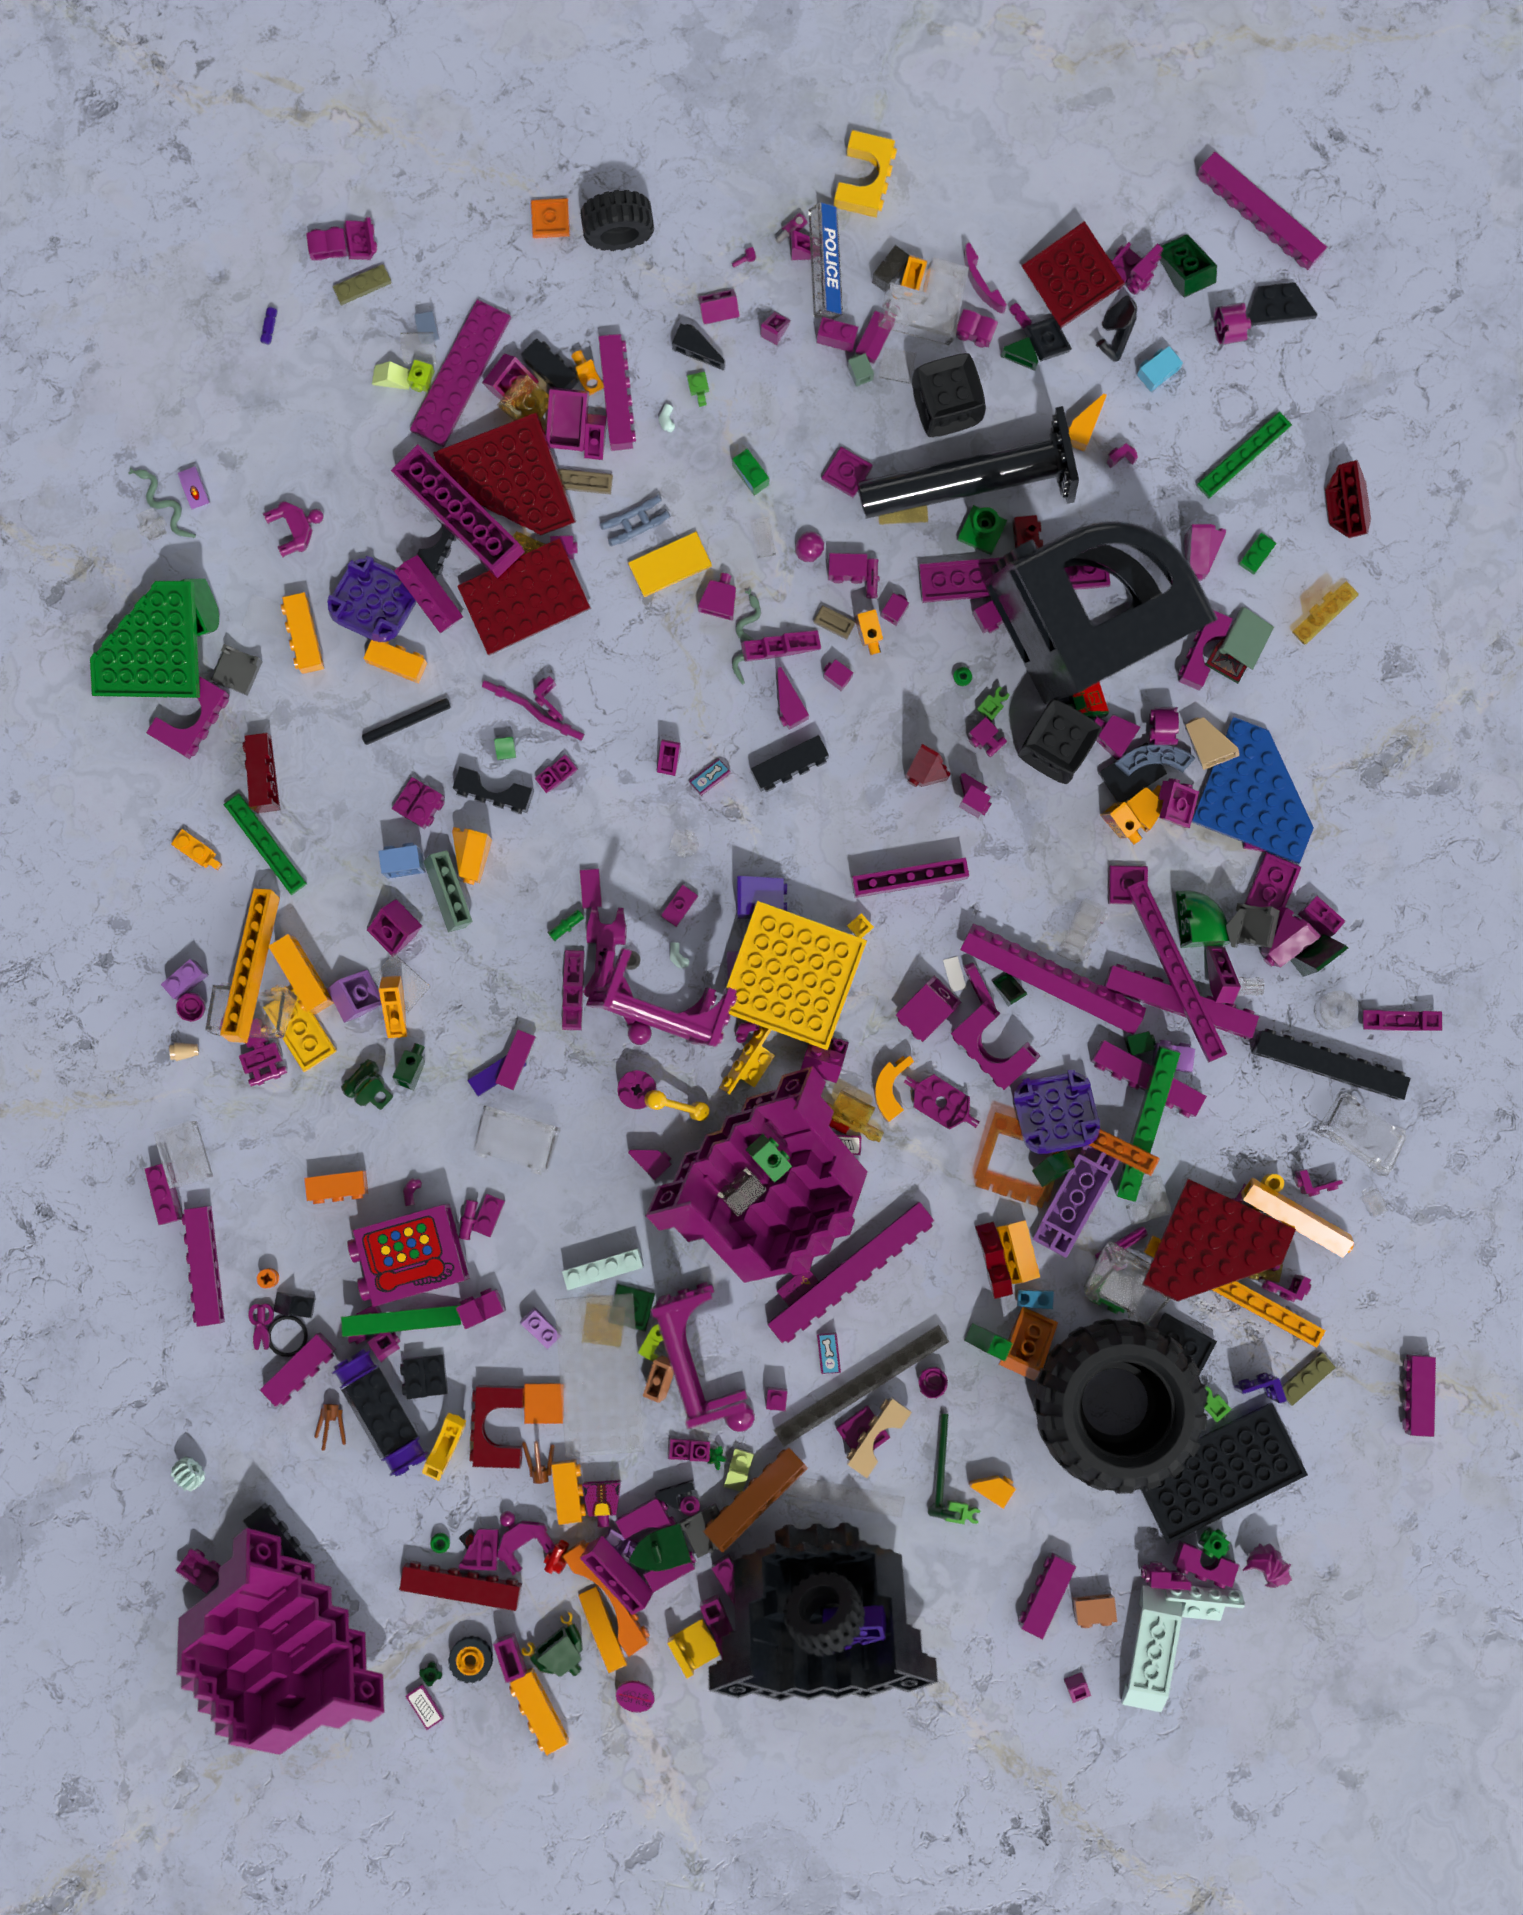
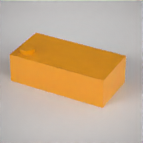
(301, 974)

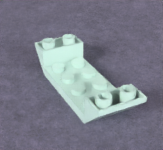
(1153, 1651)

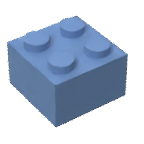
(401, 861)

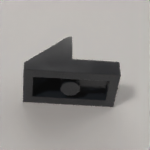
(294, 1305)
(669, 1494)

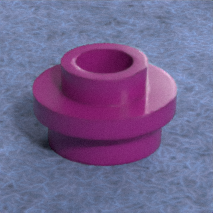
(690, 1499)

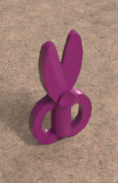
(261, 1330)

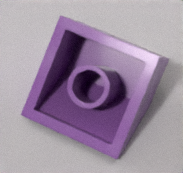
(355, 995)

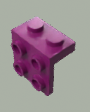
(1298, 1288)

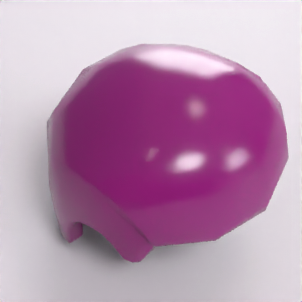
(809, 546)
(190, 1007)
(933, 1382)
(741, 1421)

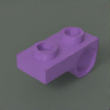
(539, 1328)

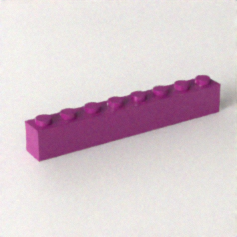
(1261, 211)
(1161, 995)

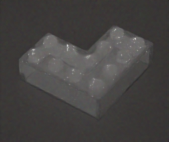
(930, 312)

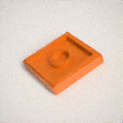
(550, 218)
(543, 1403)

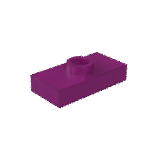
(679, 906)

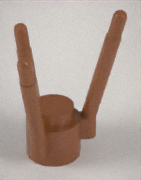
(329, 1413)
(539, 1472)

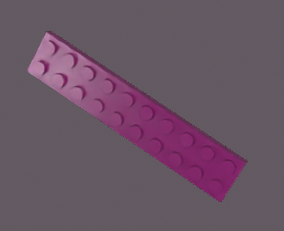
(967, 579)

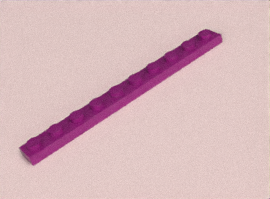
(1176, 971)

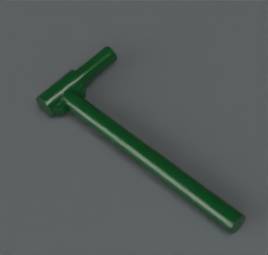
(938, 1508)

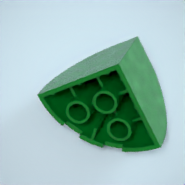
(206, 608)
(1200, 920)

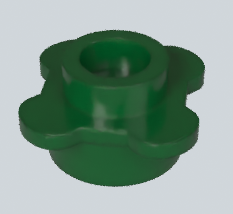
(424, 1673)

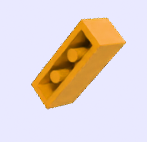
(396, 660)
(1018, 1252)
(568, 1491)

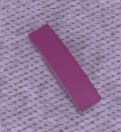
(781, 646)
(573, 990)

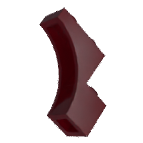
(994, 1260)

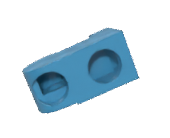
(1035, 1298)

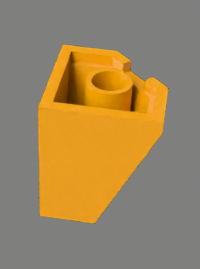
(471, 853)

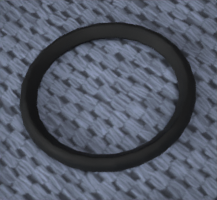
(304, 1331)

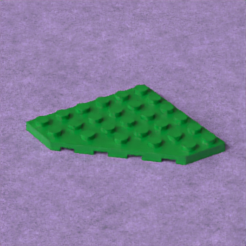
(152, 647)

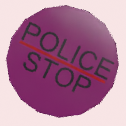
(635, 1696)

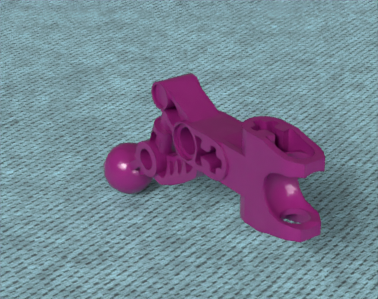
(606, 939)

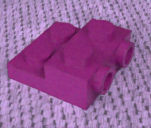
(1143, 271)
(1178, 802)
(419, 803)
(1160, 1577)

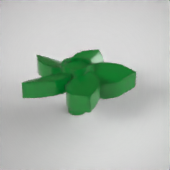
(716, 1457)

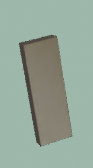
(586, 481)

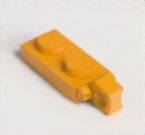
(195, 850)

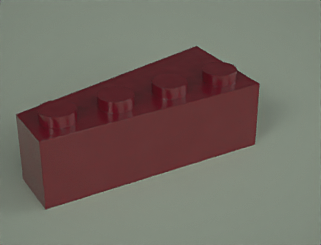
(261, 773)

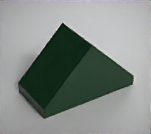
(1021, 353)
(1009, 989)
(1053, 1168)

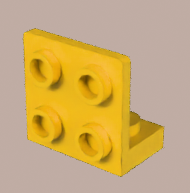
(693, 1647)

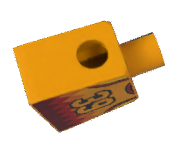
(869, 622)
(1117, 816)

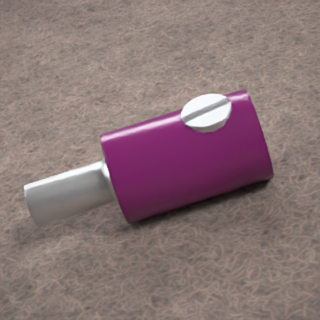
(795, 223)

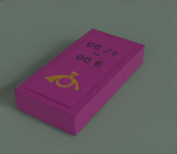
(797, 1287)

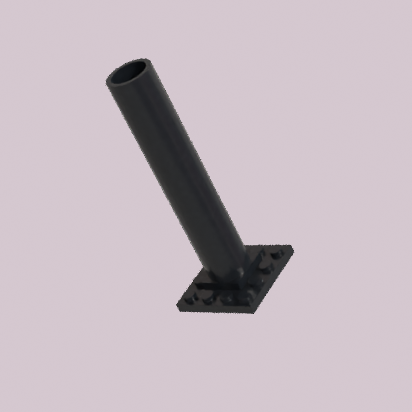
(977, 474)

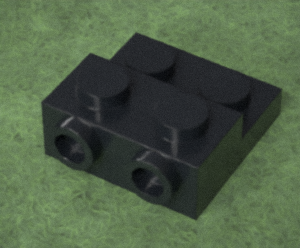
(424, 1376)

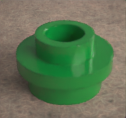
(962, 682)
(440, 1549)

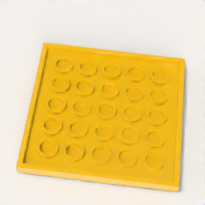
(794, 974)

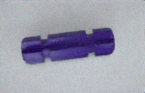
(268, 325)

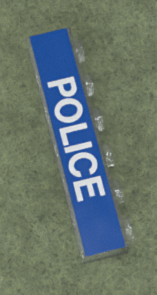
(825, 261)

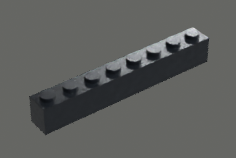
(1331, 1065)

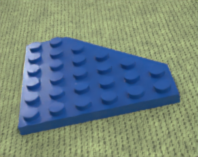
(1255, 797)

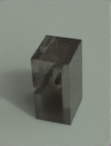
(891, 269)
(741, 1192)

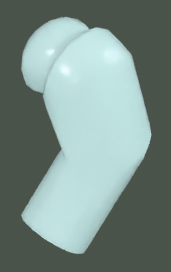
(665, 420)
(676, 958)

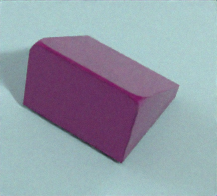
(1077, 1687)

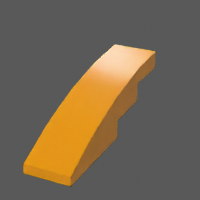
(602, 1629)

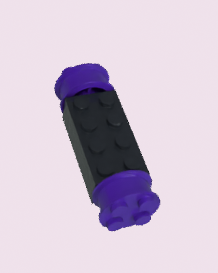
(379, 1413)

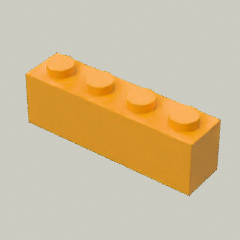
(303, 633)
(539, 1712)

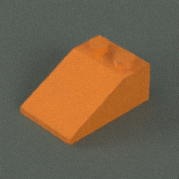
(1031, 1342)

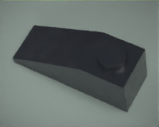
(694, 345)

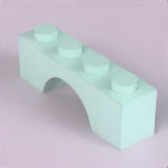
(602, 1269)

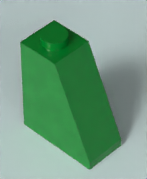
(988, 1342)

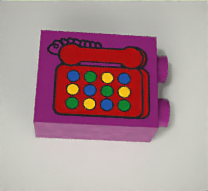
(408, 1255)

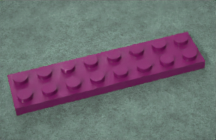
(460, 373)

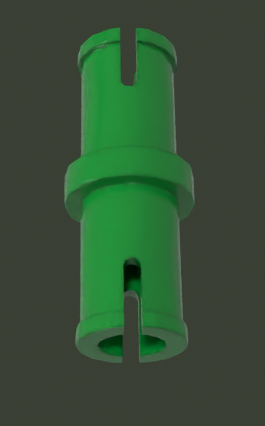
(566, 925)

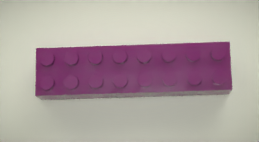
(457, 511)

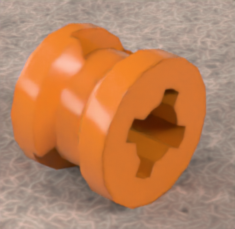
(272, 1278)

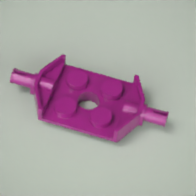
(956, 1105)

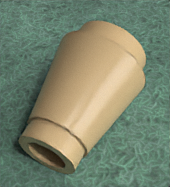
(182, 1051)

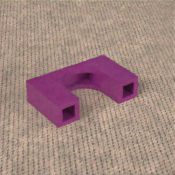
(187, 740)
(1002, 1070)
(653, 1514)

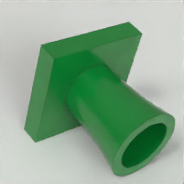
(982, 537)

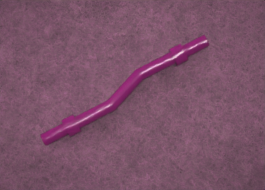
(564, 729)

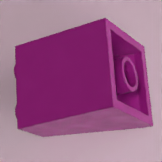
(928, 1009)

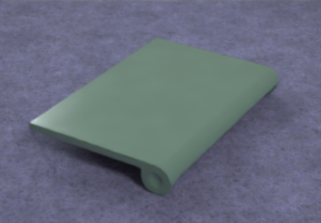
(1247, 637)

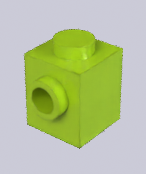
(420, 376)

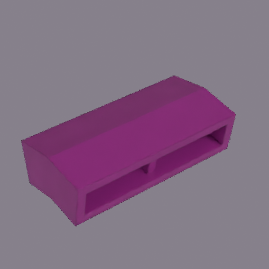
(873, 339)

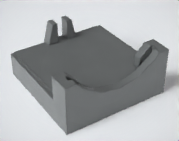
(236, 670)
(1258, 925)
(694, 1529)

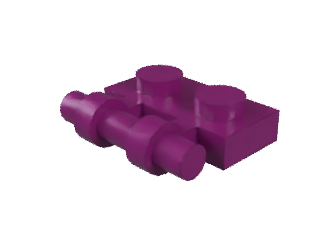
(259, 1059)

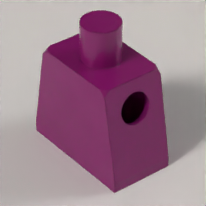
(719, 598)
(1116, 735)

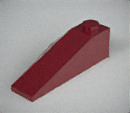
(927, 768)

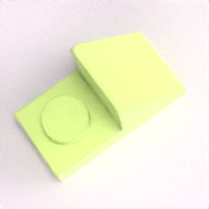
(738, 1470)

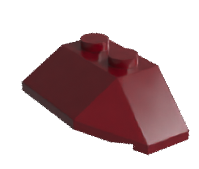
(1348, 500)

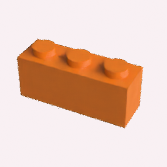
(336, 1186)

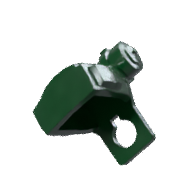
(366, 1085)

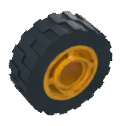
(470, 1672)

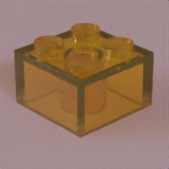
(524, 399)

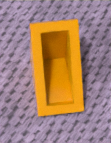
(914, 273)

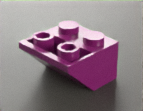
(826, 1062)

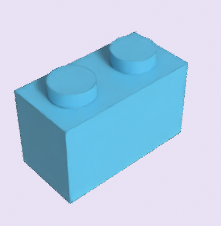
(1159, 368)

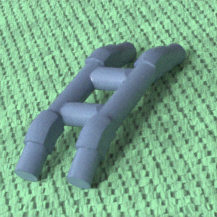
(640, 511)

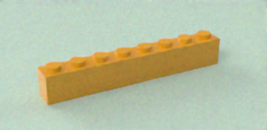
(250, 966)

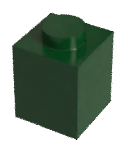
(1140, 1043)

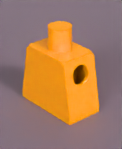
(1146, 807)

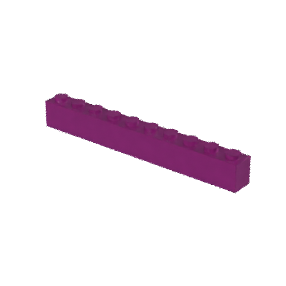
(1053, 979)
(850, 1272)

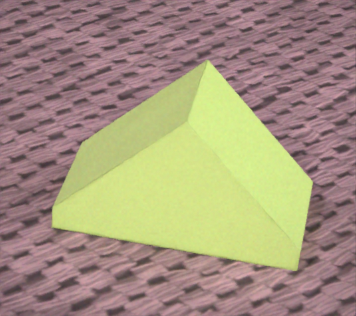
(391, 375)

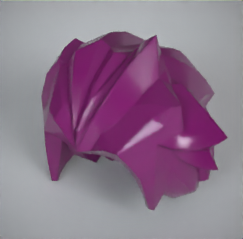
(1271, 1564)

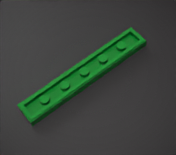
(1244, 455)
(265, 844)
(400, 1321)

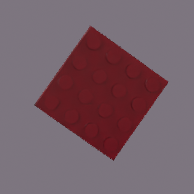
(1073, 274)

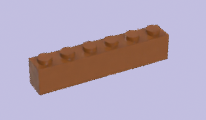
(755, 1499)

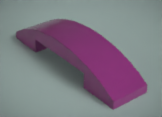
(992, 299)
(1402, 1020)

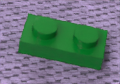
(1257, 553)

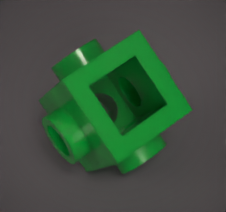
(1208, 1539)

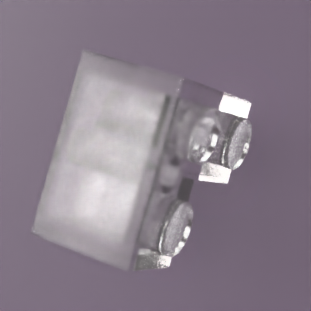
(1154, 1203)

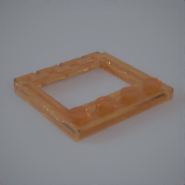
(1002, 1184)

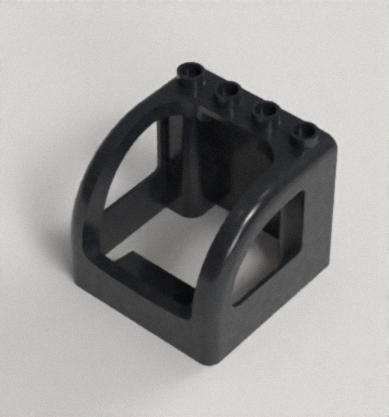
(1051, 625)

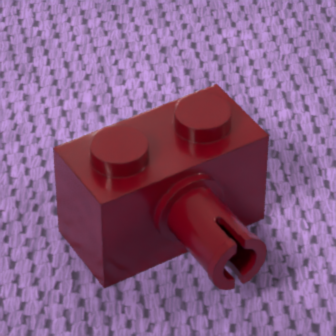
(1025, 529)

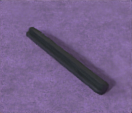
(406, 721)

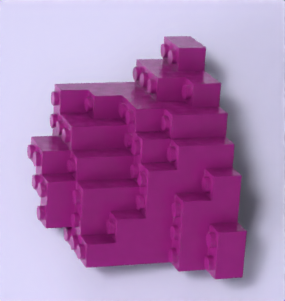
(796, 1213)
(274, 1652)

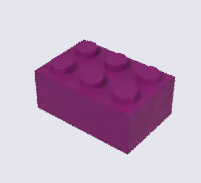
(567, 418)

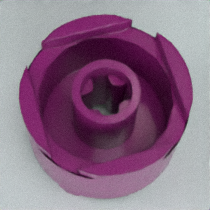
(1231, 323)
(1165, 725)
(626, 1086)

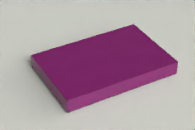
(1273, 882)

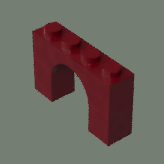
(486, 1452)

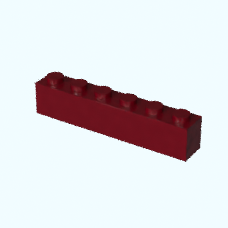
(460, 1586)

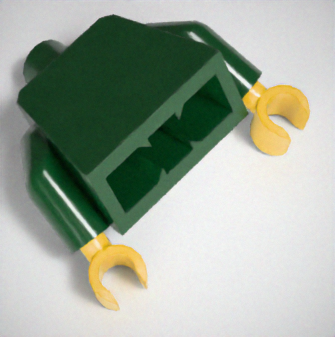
(559, 1652)

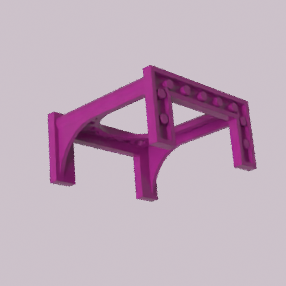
(697, 1024)
(672, 1320)

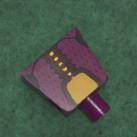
(602, 1499)

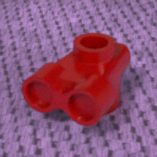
(555, 1561)

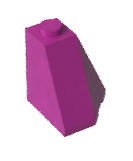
(1202, 546)
(1290, 938)

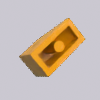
(995, 1489)

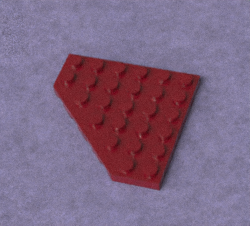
(512, 474)
(1214, 1244)

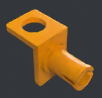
(586, 372)

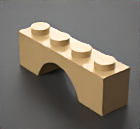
(892, 1416)

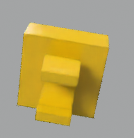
(860, 926)

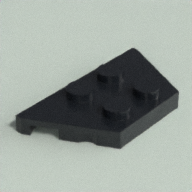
(1280, 304)

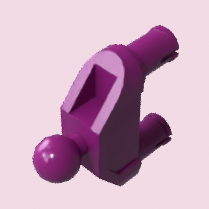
(298, 524)
(517, 1536)

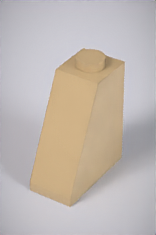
(1210, 743)

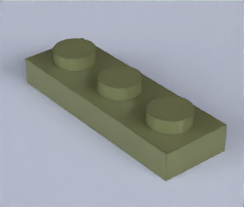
(362, 284)
(1307, 1378)

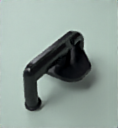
(1122, 318)

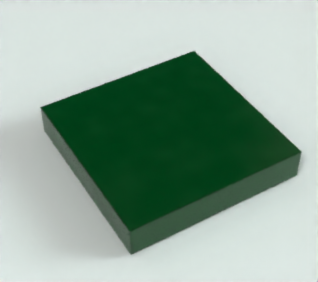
(642, 1304)

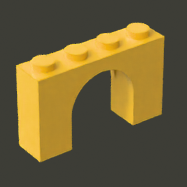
(867, 199)

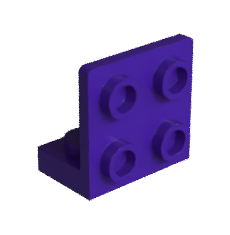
(1270, 1383)

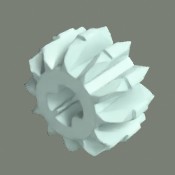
(187, 1474)

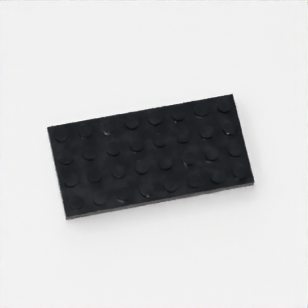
(1226, 1474)

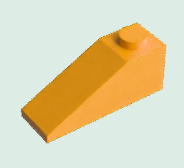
(1084, 424)
(393, 1006)

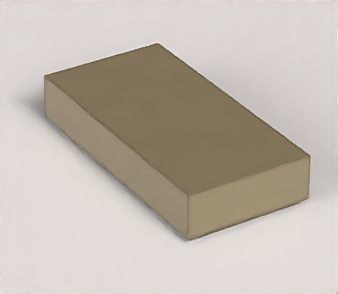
(834, 622)

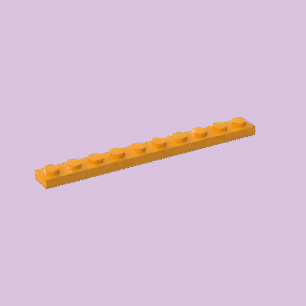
(1261, 1306)

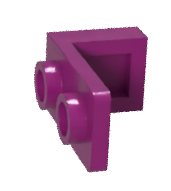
(543, 688)
(1303, 1181)

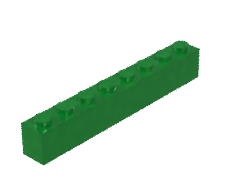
(1149, 1118)

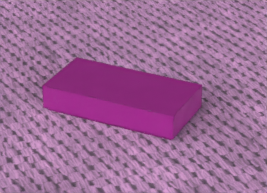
(590, 888)

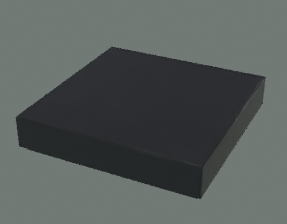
(1047, 339)

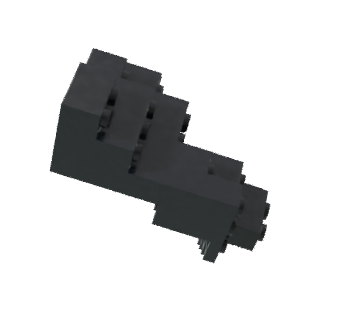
(765, 1657)

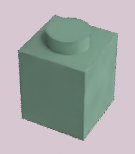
(860, 369)

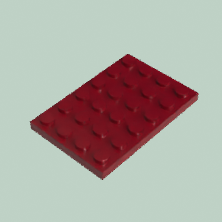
(525, 598)

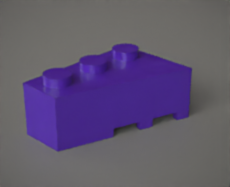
(873, 1628)

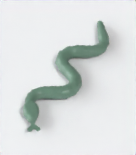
(162, 504)
(743, 636)

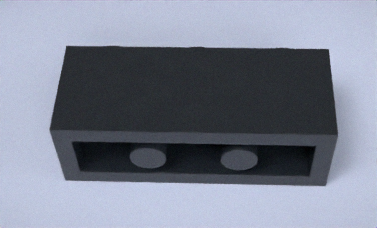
(549, 366)

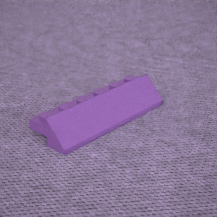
(1075, 1200)

